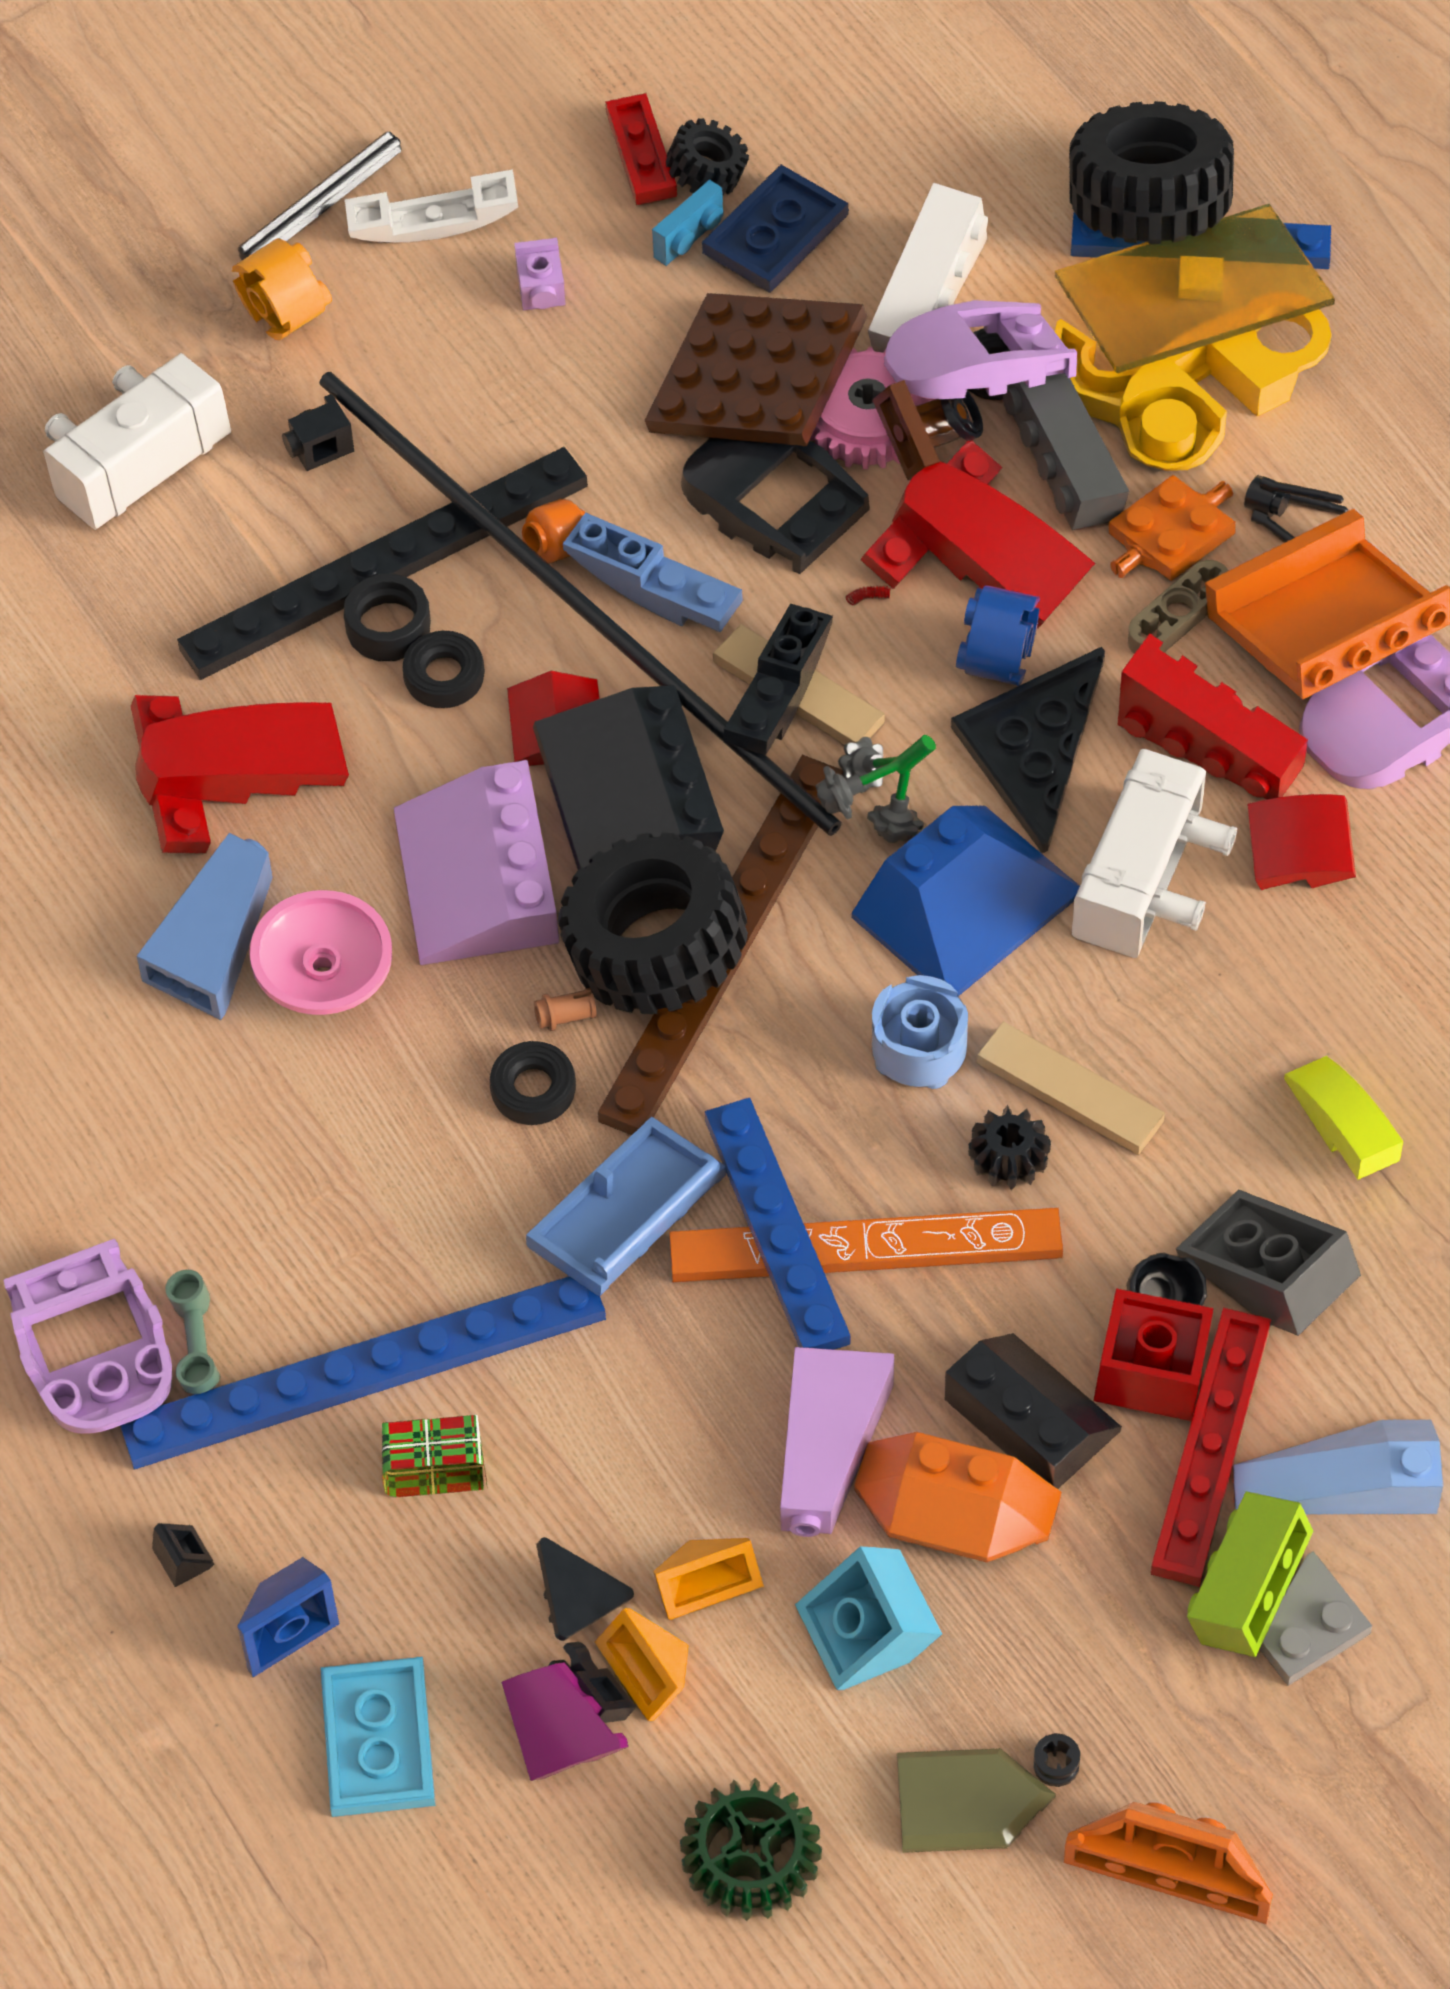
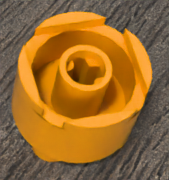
(280, 287)

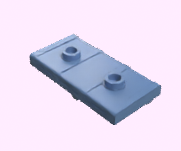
(625, 1206)

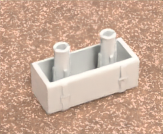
(135, 439)
(1140, 853)

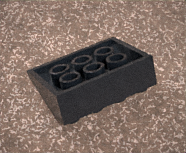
(627, 771)

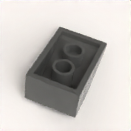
(1273, 1259)

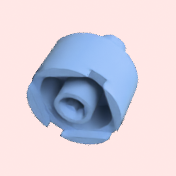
(919, 1032)

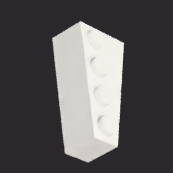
(933, 261)

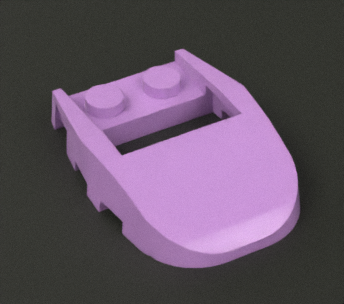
(944, 357)
(1365, 735)
(108, 1386)

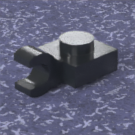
(598, 1683)

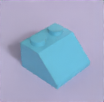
(868, 1616)

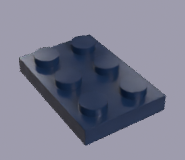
(775, 228)

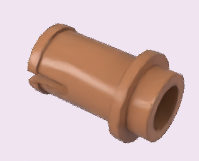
(564, 1008)

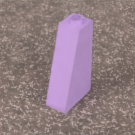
(830, 1422)

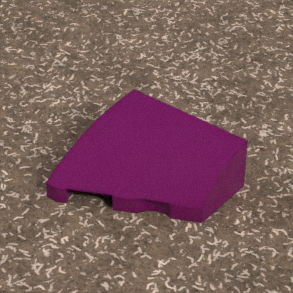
(557, 1721)

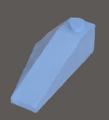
(1355, 1471)

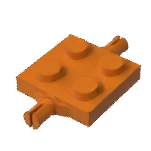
(1171, 528)

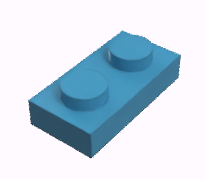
(688, 222)

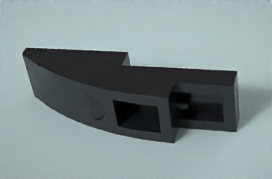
(780, 680)

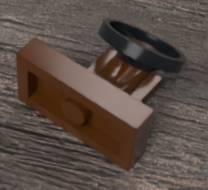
(921, 428)

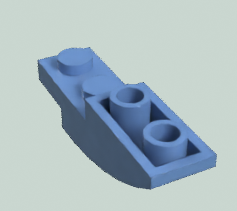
(646, 577)

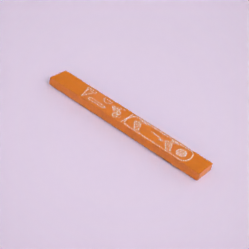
(879, 1244)

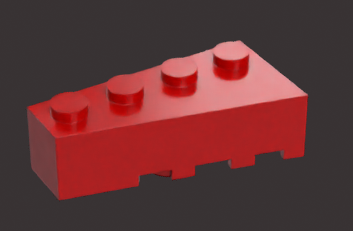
(1207, 723)

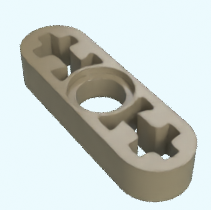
(1183, 591)

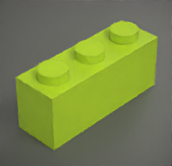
(1249, 1573)

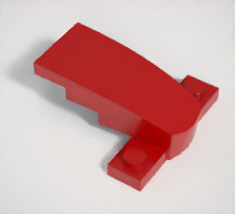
(976, 534)
(227, 758)

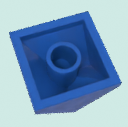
(286, 1614)

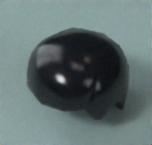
(1169, 1278)

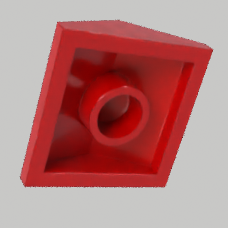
(542, 698)

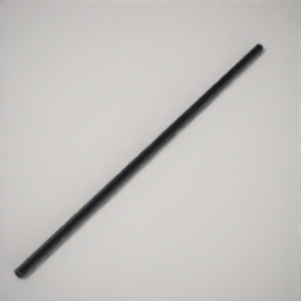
(574, 598)

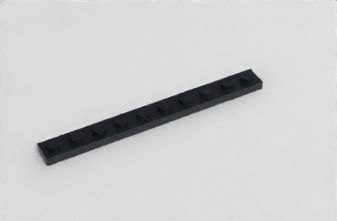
(398, 553)

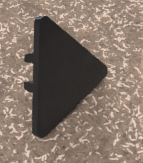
(576, 1589)

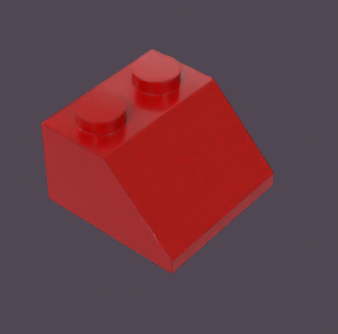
(1153, 1354)

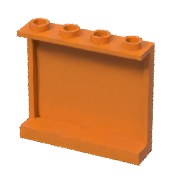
(1324, 606)

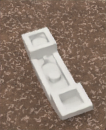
(435, 215)

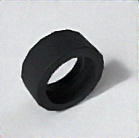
(381, 590)

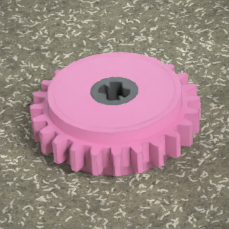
(850, 421)

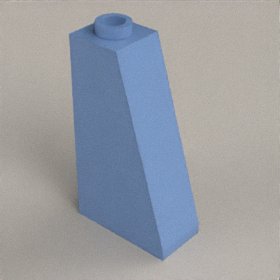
(210, 928)

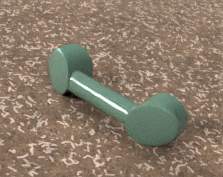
(191, 1301)

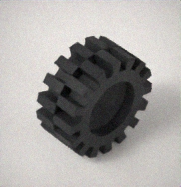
(700, 140)

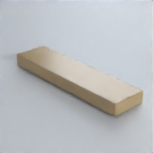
(824, 703)
(1071, 1088)

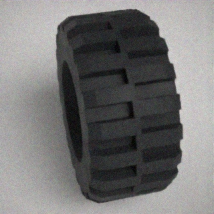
(1151, 172)
(667, 965)

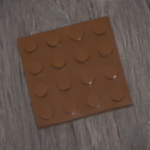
(756, 369)

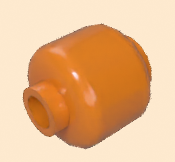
(549, 527)

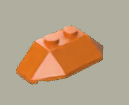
(955, 1496)
(1173, 1856)

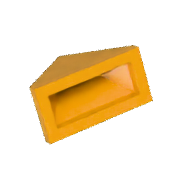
(706, 1574)
(645, 1660)

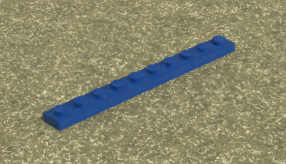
(360, 1370)

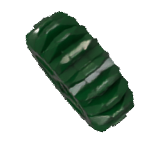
(782, 1824)

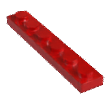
(1211, 1447)

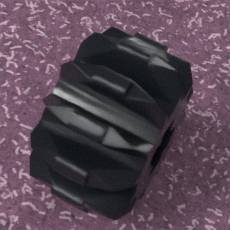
(1009, 1147)

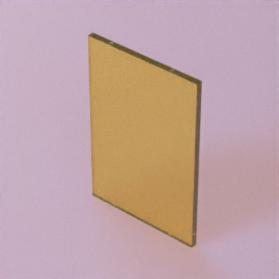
(1195, 290)

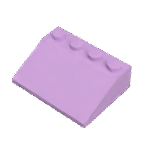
(477, 866)

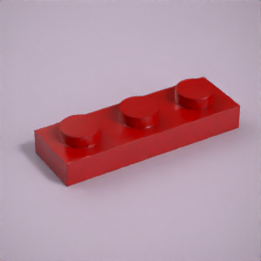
(641, 149)

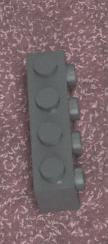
(1068, 450)

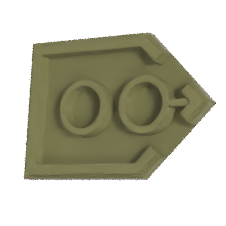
(965, 1799)

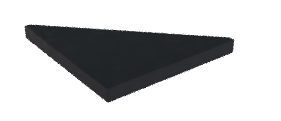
(1032, 740)

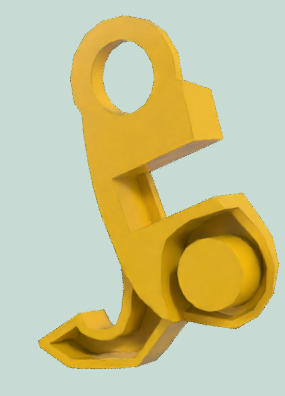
(1162, 408)

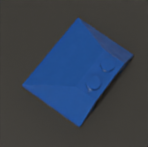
(962, 896)

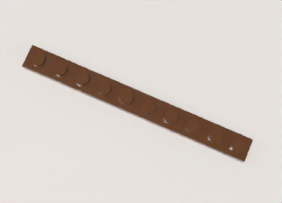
(673, 1034)

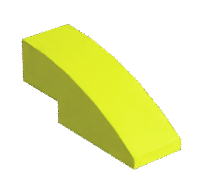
(1345, 1116)

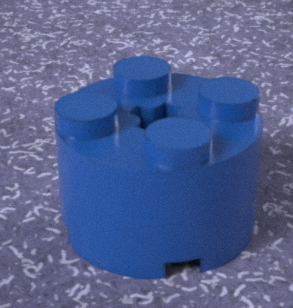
(999, 635)

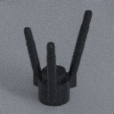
(1272, 497)

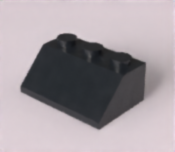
(1028, 1408)

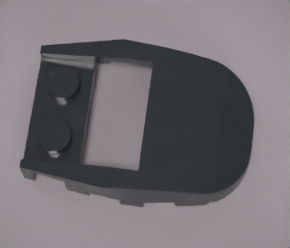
(729, 469)

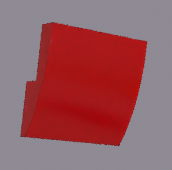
(1301, 840)

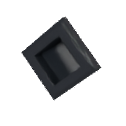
(180, 1552)

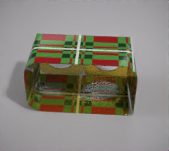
(432, 1456)

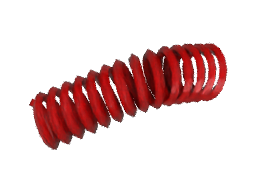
(867, 593)

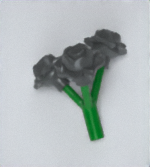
(865, 768)

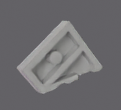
(1312, 1623)

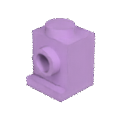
(539, 274)

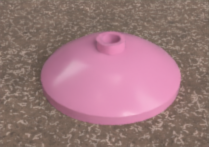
(319, 932)

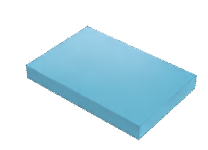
(377, 1737)

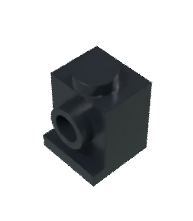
(319, 435)

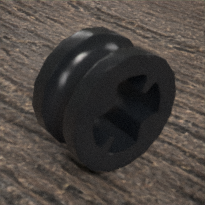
(1054, 1743)

